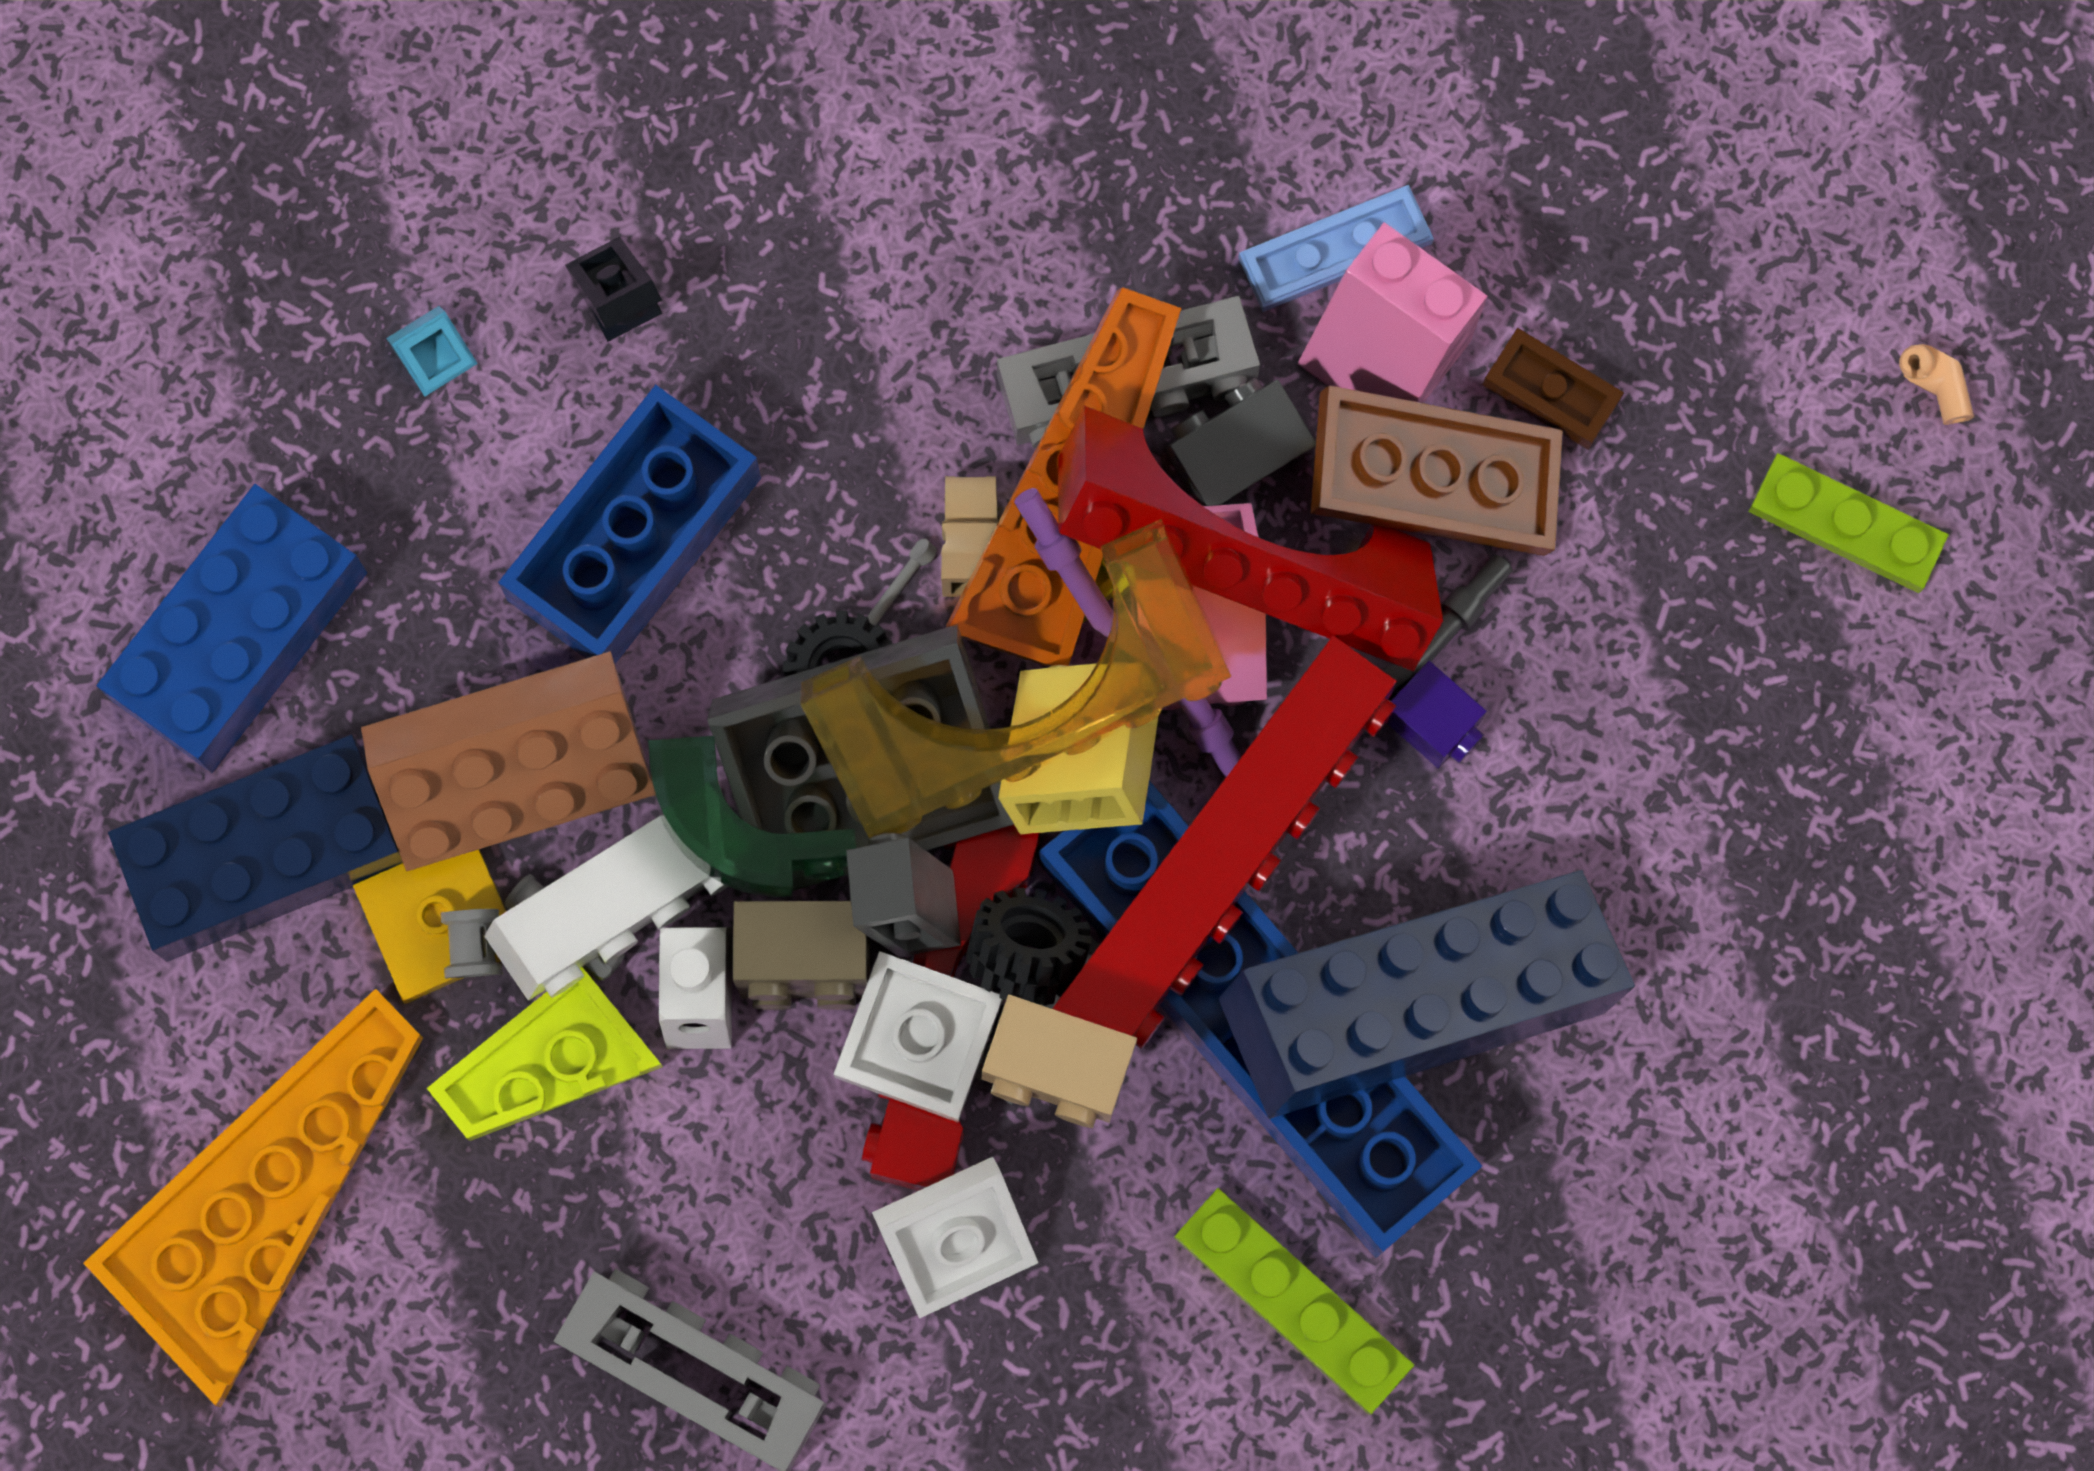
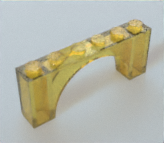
(909, 765)

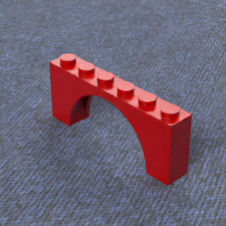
(1369, 599)

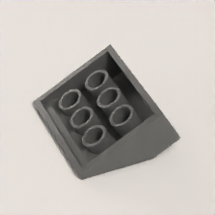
(785, 776)

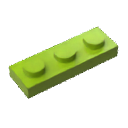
(1848, 523)

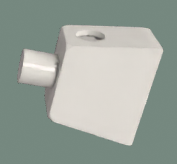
(696, 987)

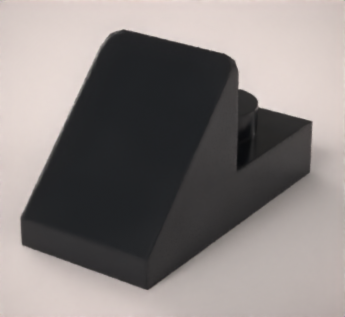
(615, 288)

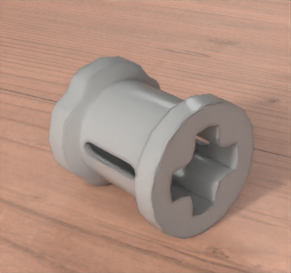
(468, 947)

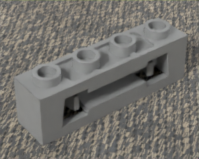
(1211, 365)
(598, 1315)

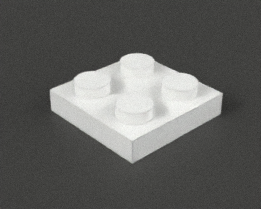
(918, 1036)
(955, 1237)

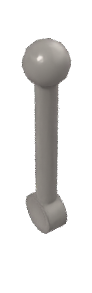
(920, 555)

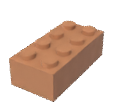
(507, 761)

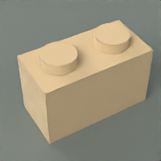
(1057, 1061)

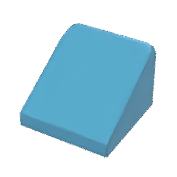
(432, 350)

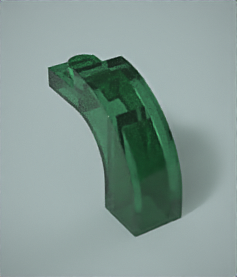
(721, 842)

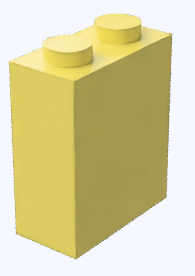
(1081, 790)

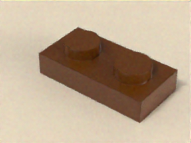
(1552, 388)

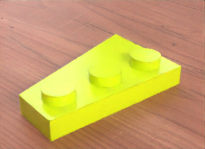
(543, 1061)

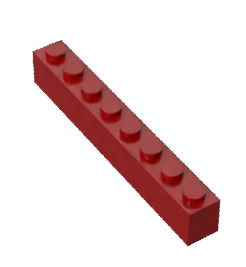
(1232, 844)

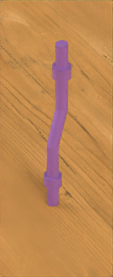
(1061, 553)

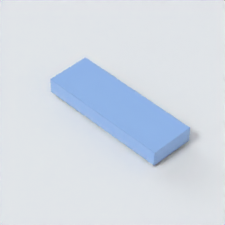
(1325, 249)

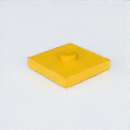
(407, 912)

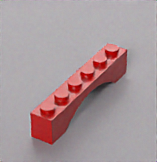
(914, 1144)

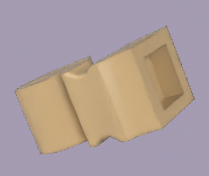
(966, 528)

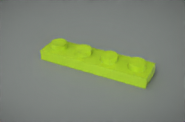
(1294, 1301)

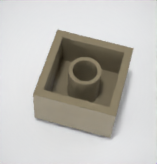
(799, 953)

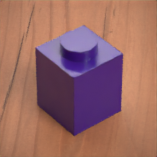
(1437, 716)

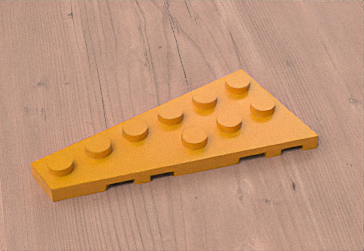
(232, 1226)

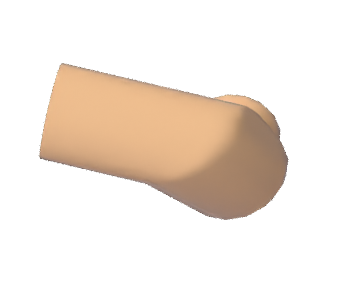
(1940, 376)

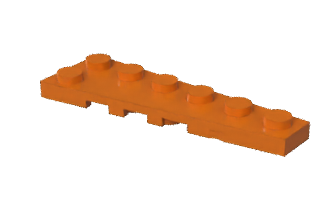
(1012, 594)

